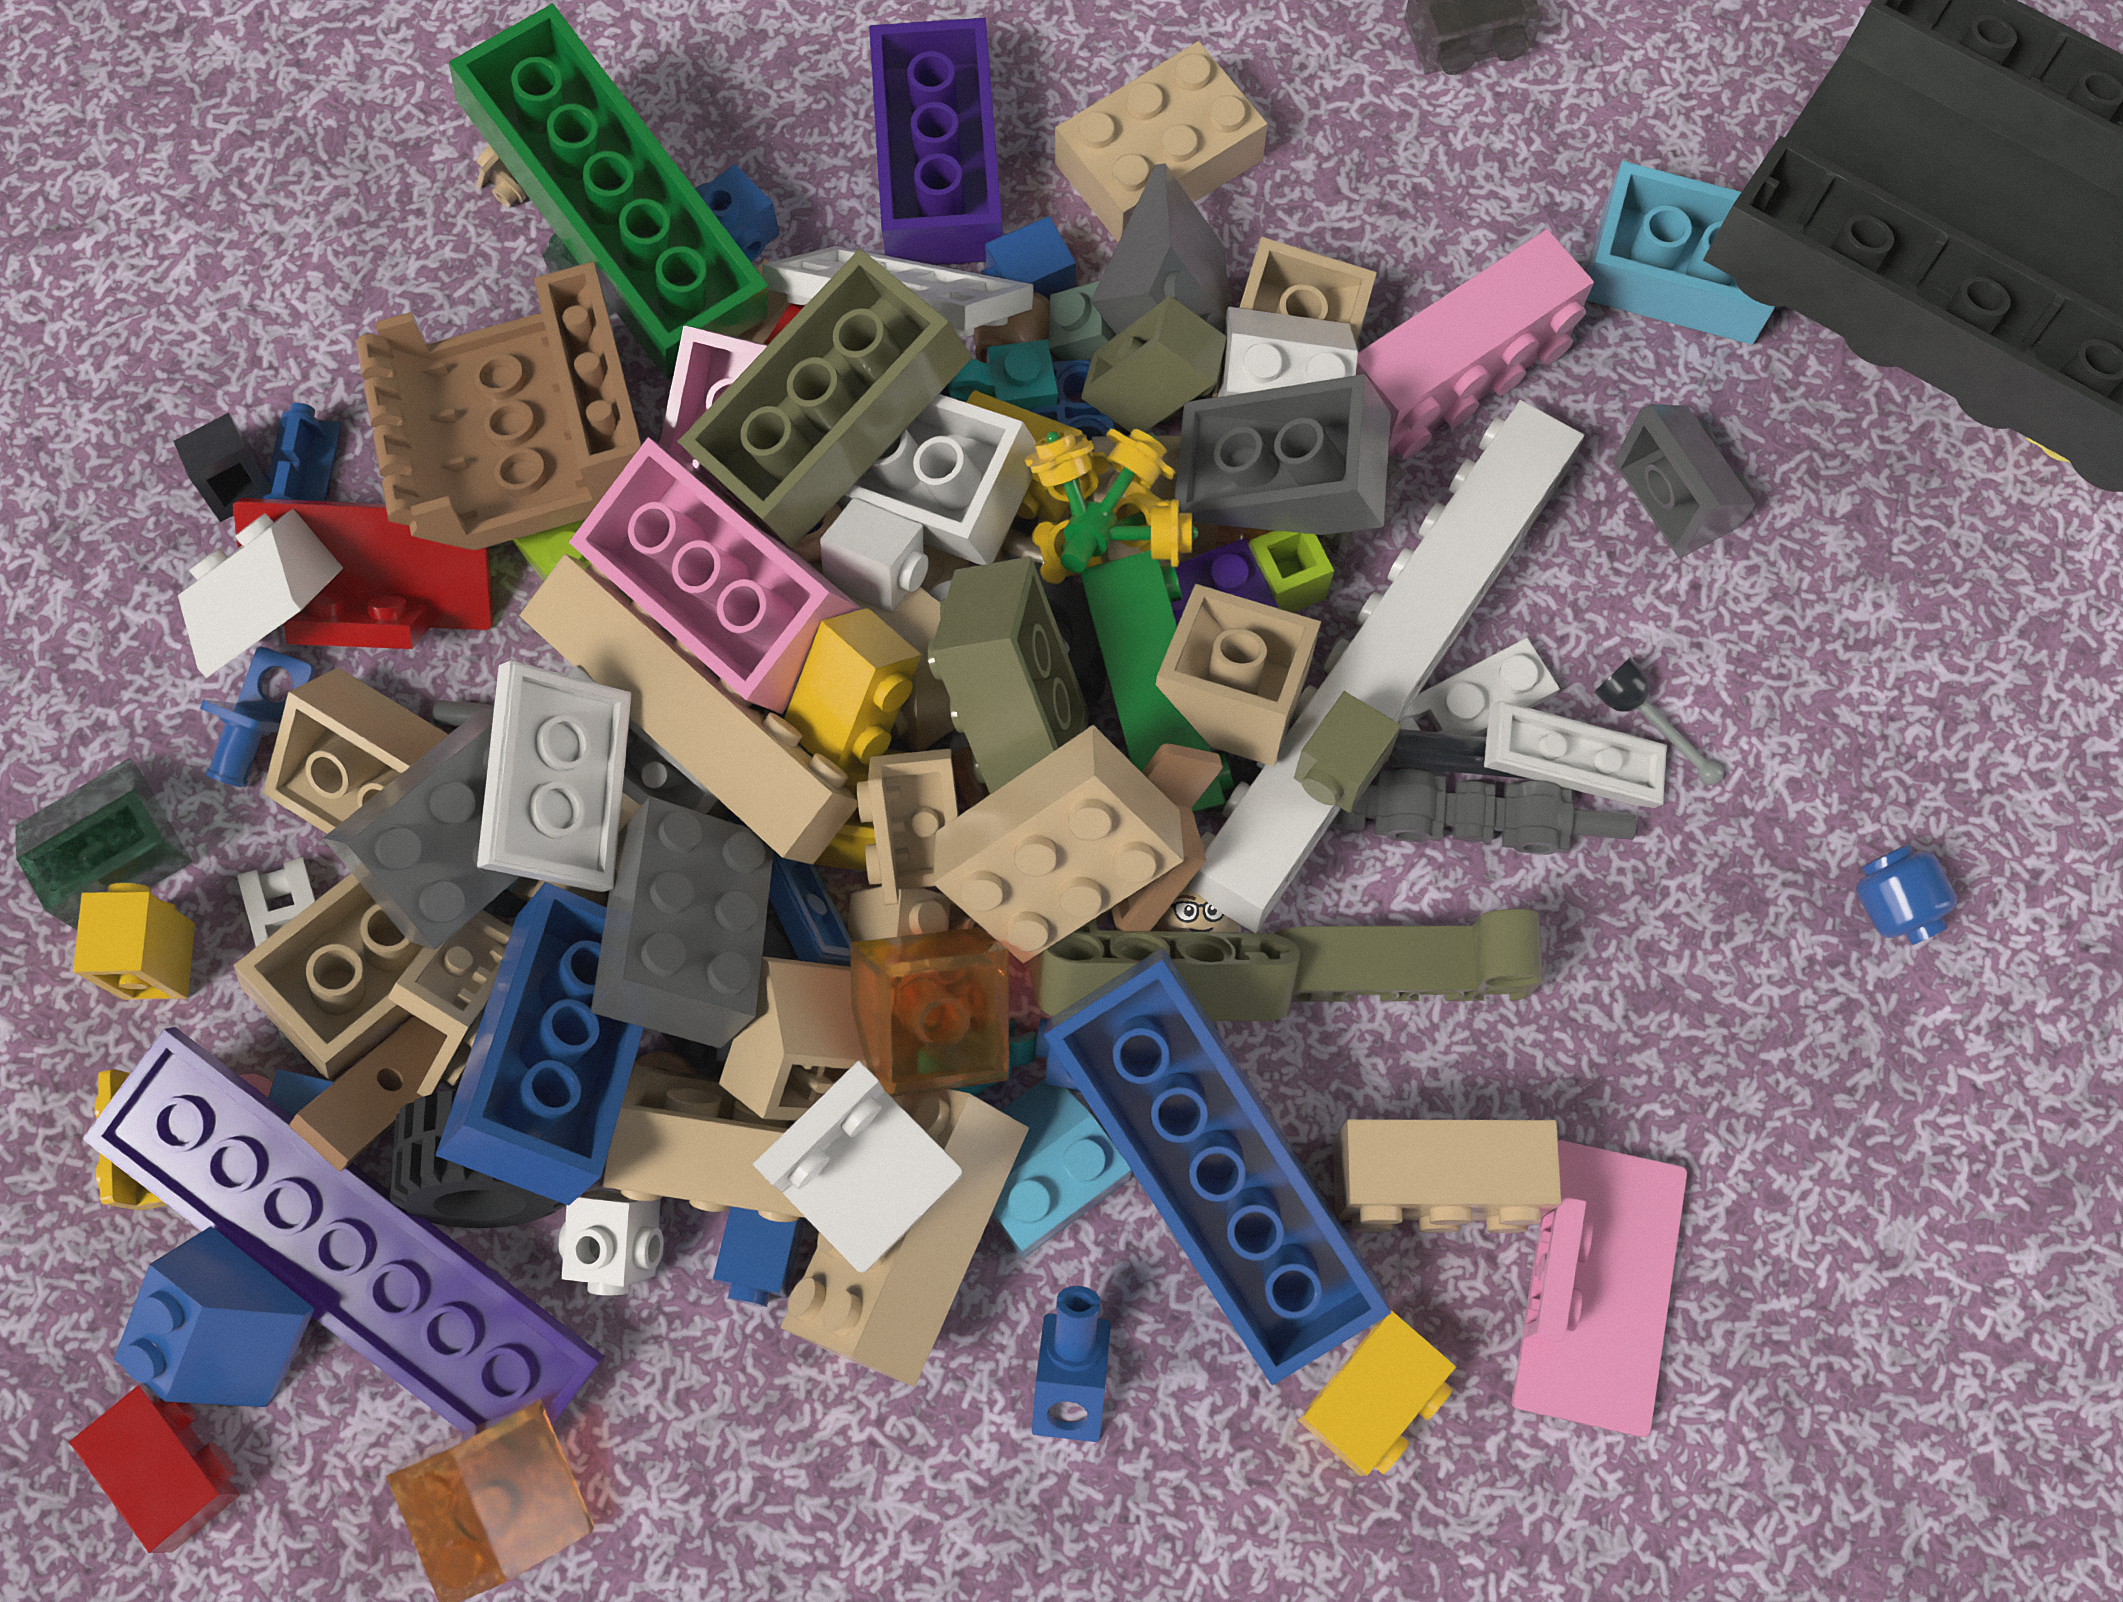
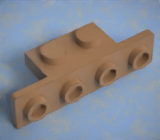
(1182, 777)

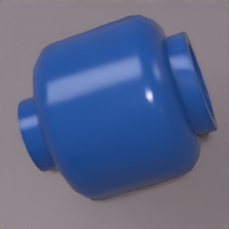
(1906, 894)

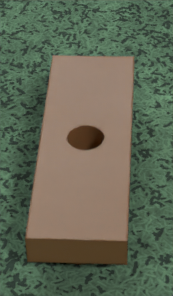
(369, 1095)

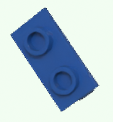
(303, 455)

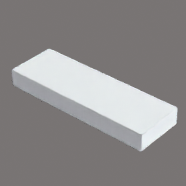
(1575, 755)

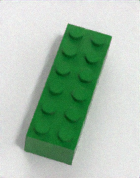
(607, 185)

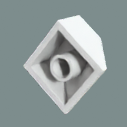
(1282, 351)
(253, 588)

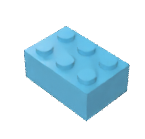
(1654, 251)

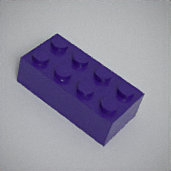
(935, 140)

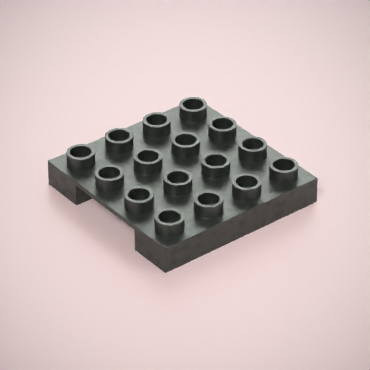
(1959, 217)

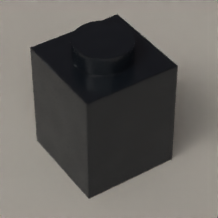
(222, 465)

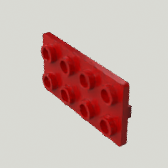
(389, 580)

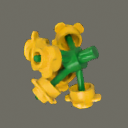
(1138, 520)

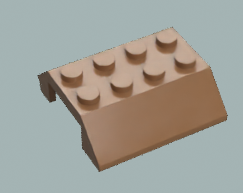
(501, 422)

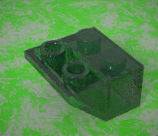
(98, 838)

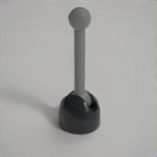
(1628, 691)

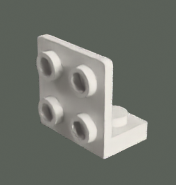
(859, 1168)

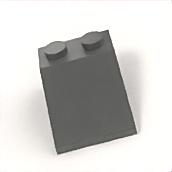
(1164, 254)
(1287, 458)

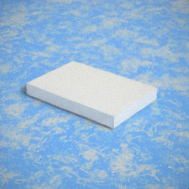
(554, 778)

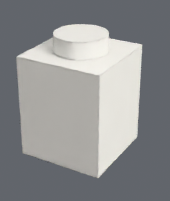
(874, 555)

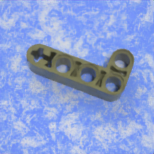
(1402, 962)
(1227, 972)

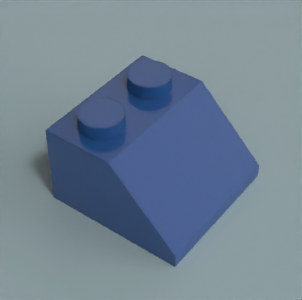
(212, 1326)

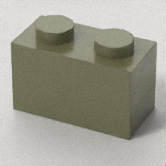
(1155, 367)

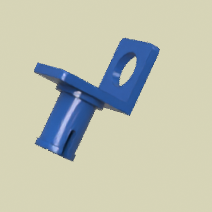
(251, 716)
(1072, 1365)

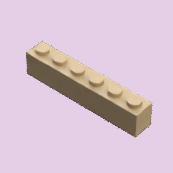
(694, 713)

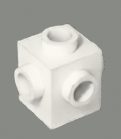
(610, 1241)

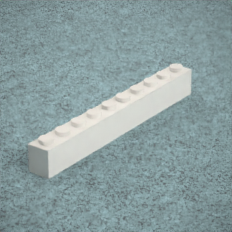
(1392, 655)

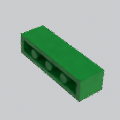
(1134, 630)

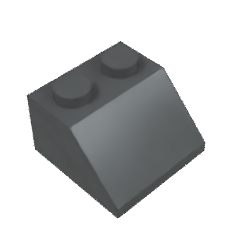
(1682, 478)

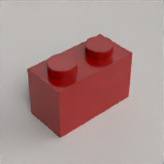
(156, 1468)

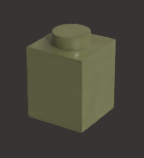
(1346, 752)

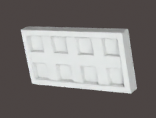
(958, 295)

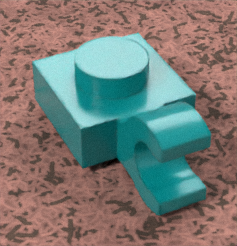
(1013, 373)

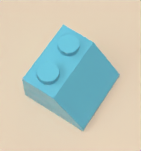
(1059, 1170)

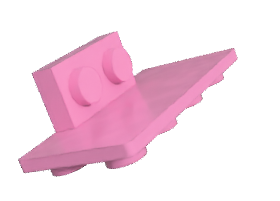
(1601, 1291)

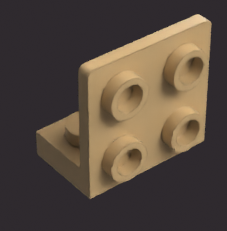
(452, 991)

